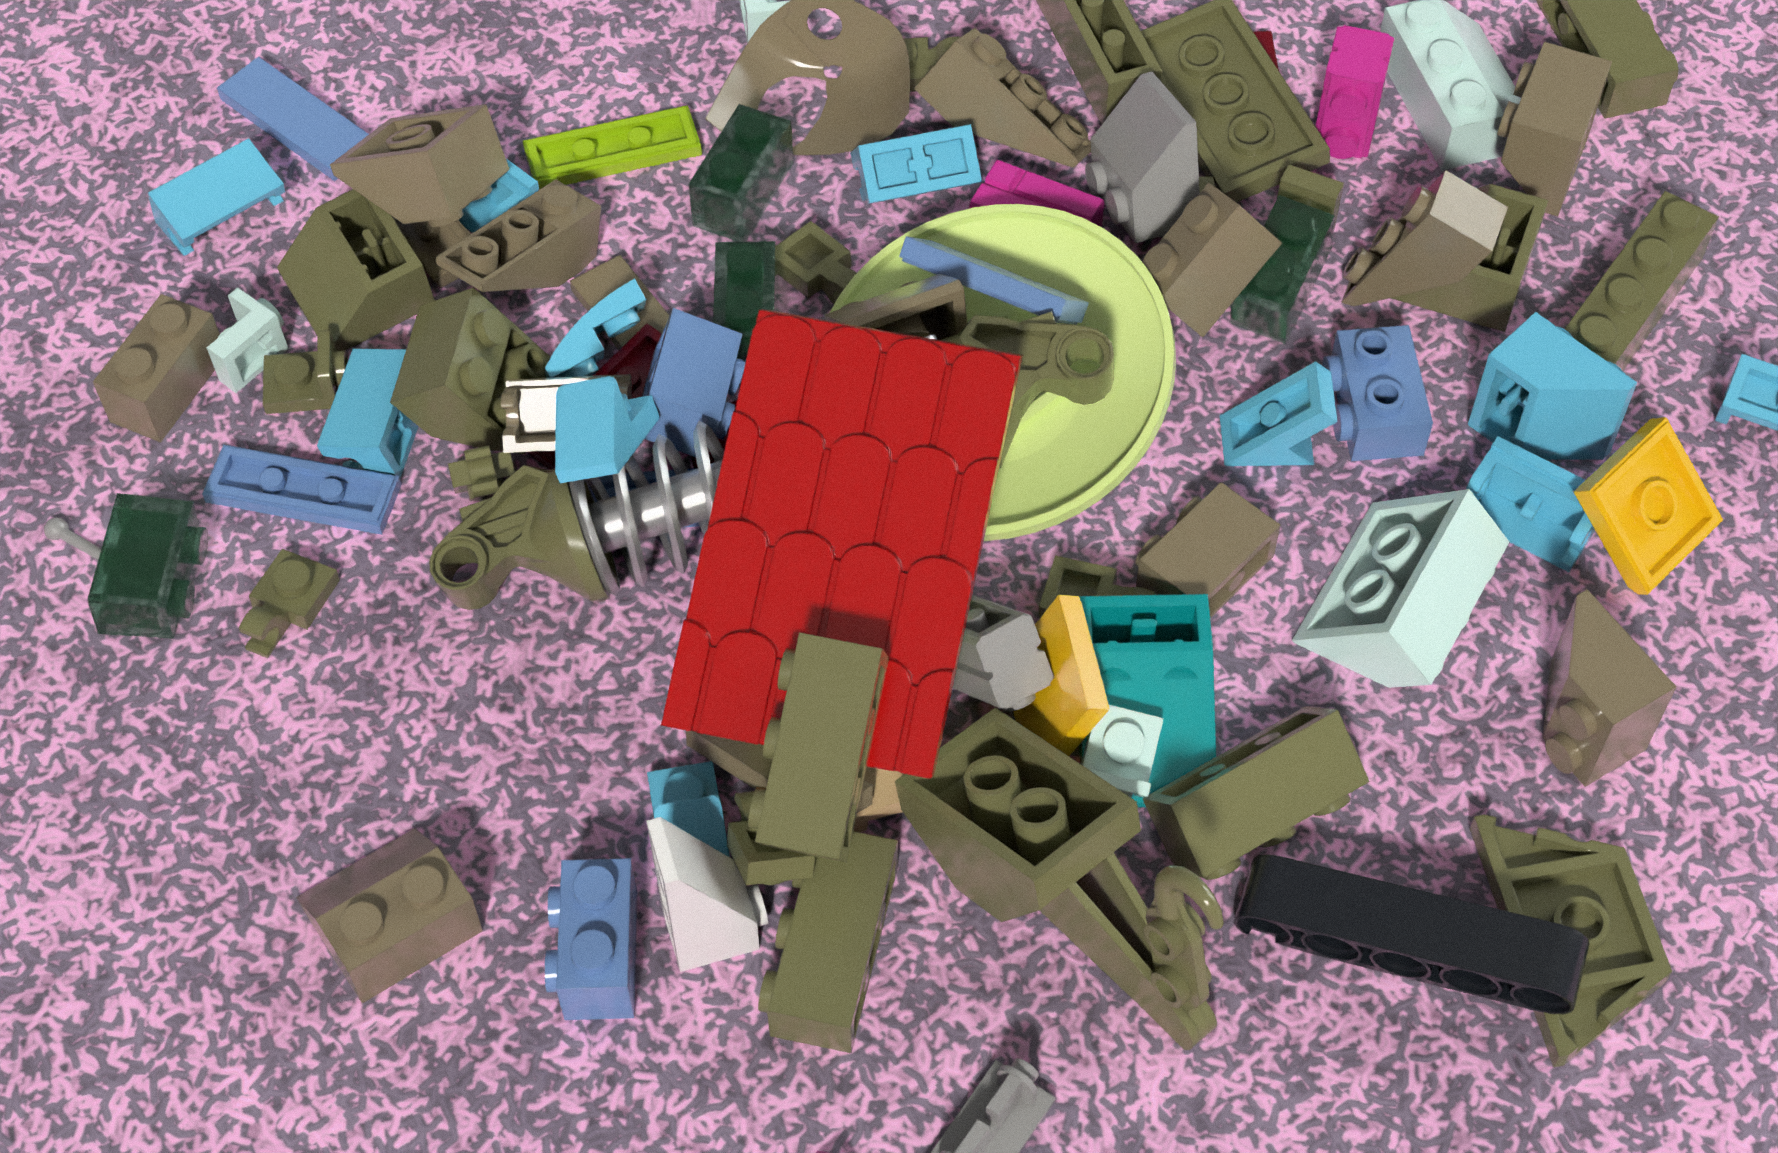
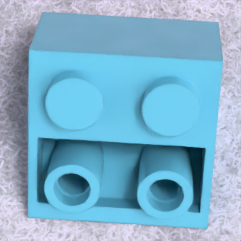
(1551, 395)

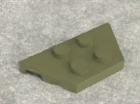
(1594, 893)

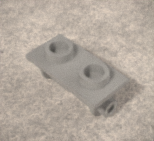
(999, 1112)

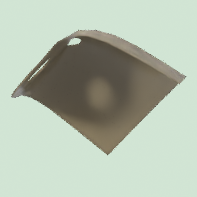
(860, 103)

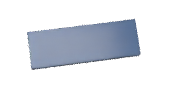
(290, 114)
(993, 280)
(302, 489)

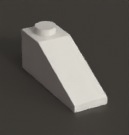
(703, 898)

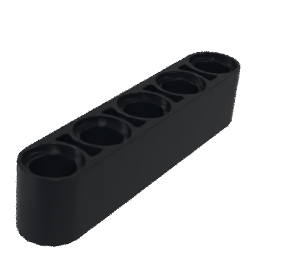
(1414, 934)

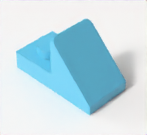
(1280, 420)
(598, 428)
(690, 801)

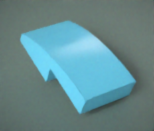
(581, 346)

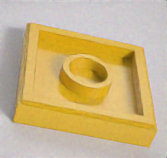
(1648, 505)
(1076, 695)

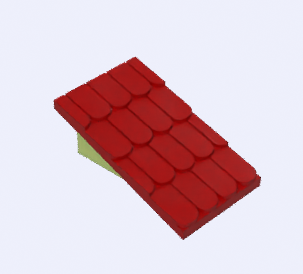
(848, 517)

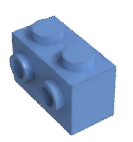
(691, 378)
(1379, 393)
(595, 939)

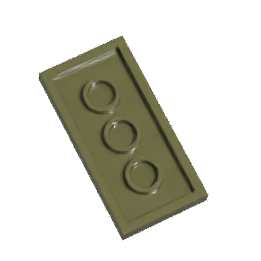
(1238, 98)

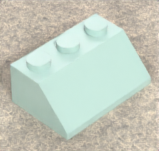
(1448, 80)
(1405, 587)

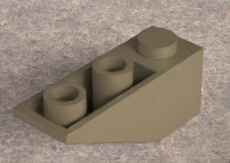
(984, 89)
(531, 244)
(1429, 246)

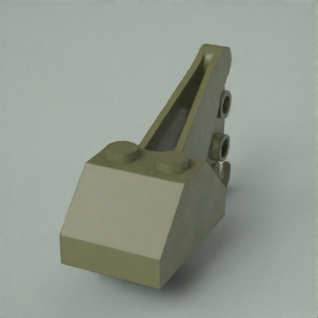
(1040, 833)

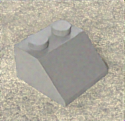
(1145, 160)

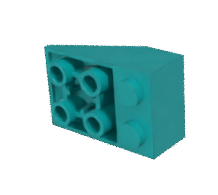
(1161, 664)

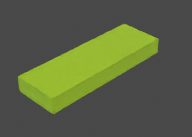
(613, 147)

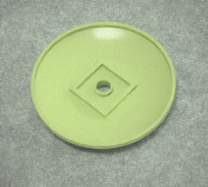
(1062, 450)

